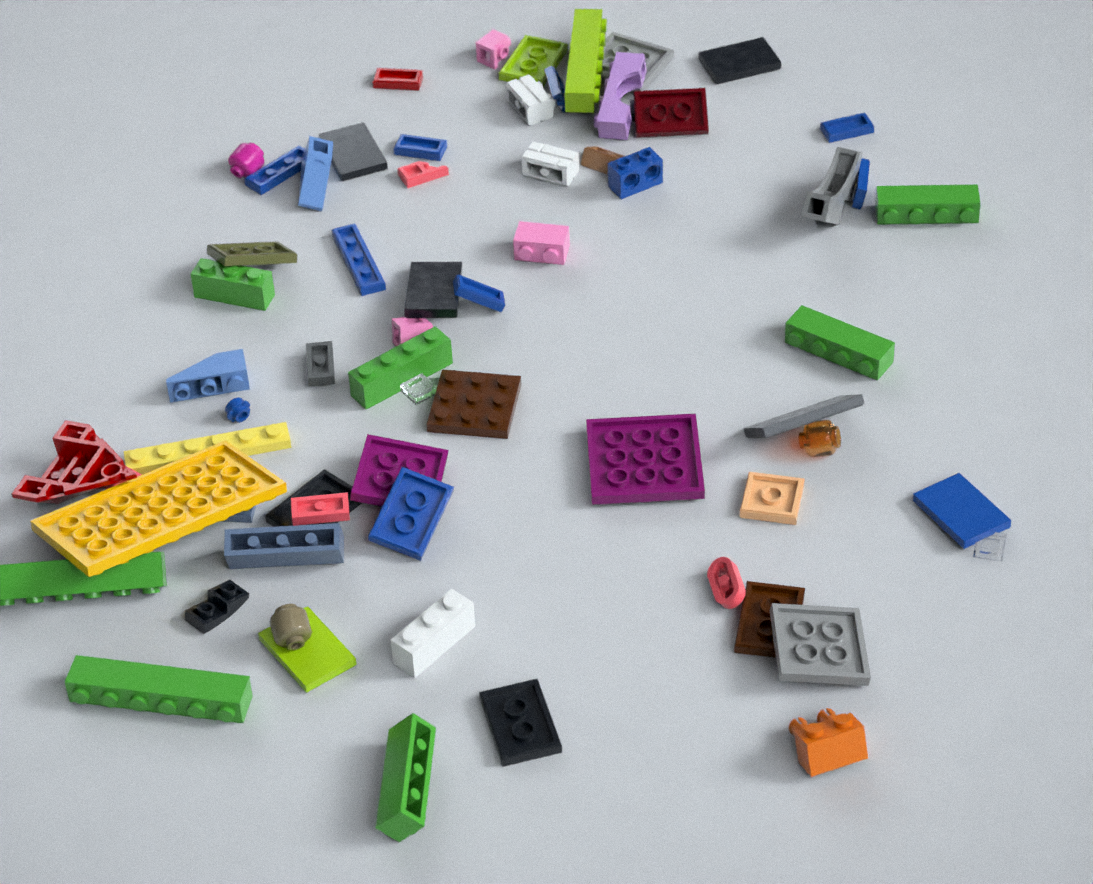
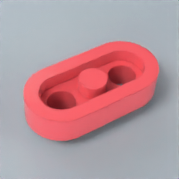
(726, 582)

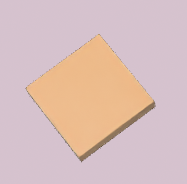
(772, 498)

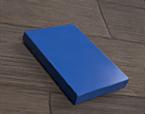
(961, 510)
(411, 513)

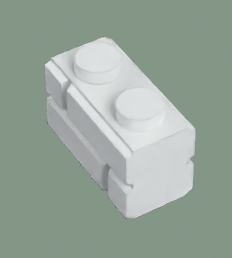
(530, 100)
(550, 163)

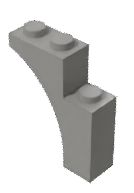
(837, 186)

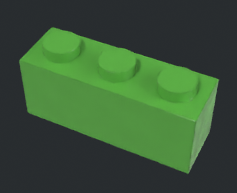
(233, 284)

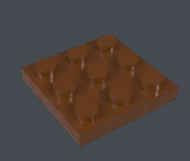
(474, 404)

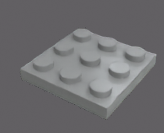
(655, 56)
(819, 644)

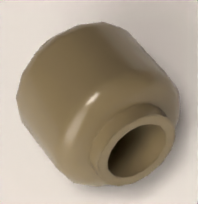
(290, 626)

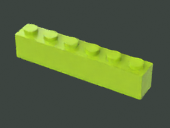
(585, 60)

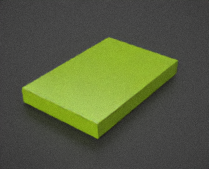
(532, 57)
(317, 660)

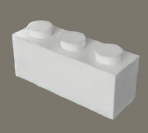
(433, 633)

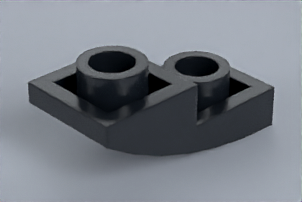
(220, 605)

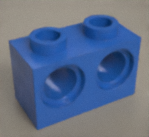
(635, 172)

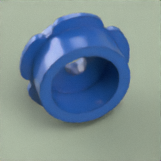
(237, 410)

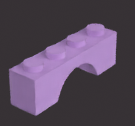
(626, 75)

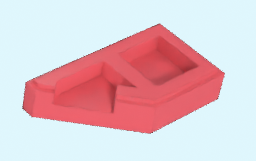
(420, 173)

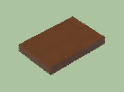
(754, 627)

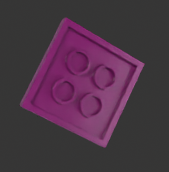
(382, 462)

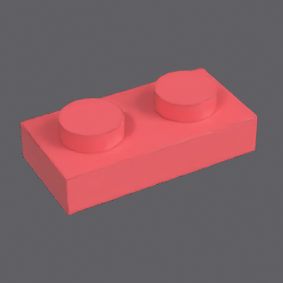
(320, 509)

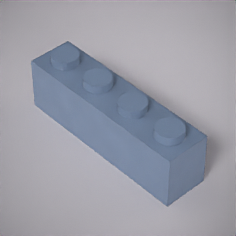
(284, 546)

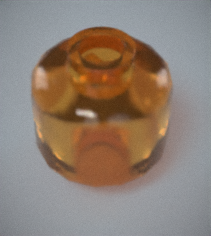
(820, 438)

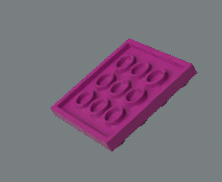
(644, 459)

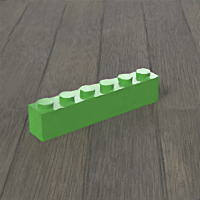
(64, 579)
(159, 689)

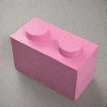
(541, 243)

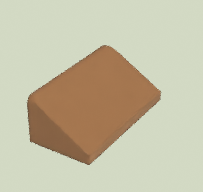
(598, 158)

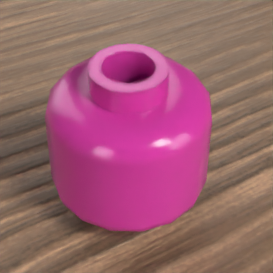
(246, 159)

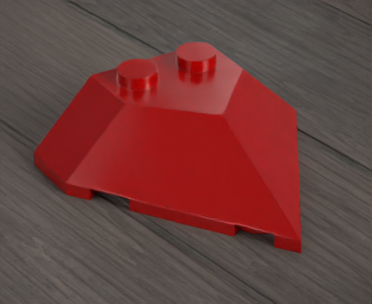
(80, 467)

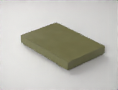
(251, 253)

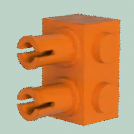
(829, 742)

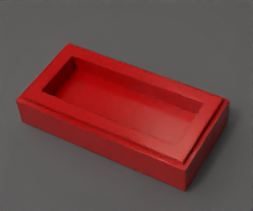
(398, 79)

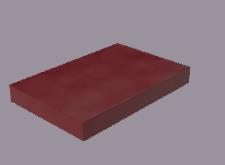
(671, 112)

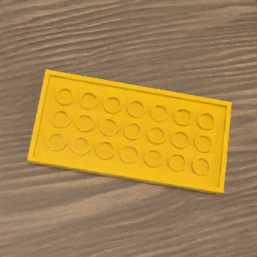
(157, 508)

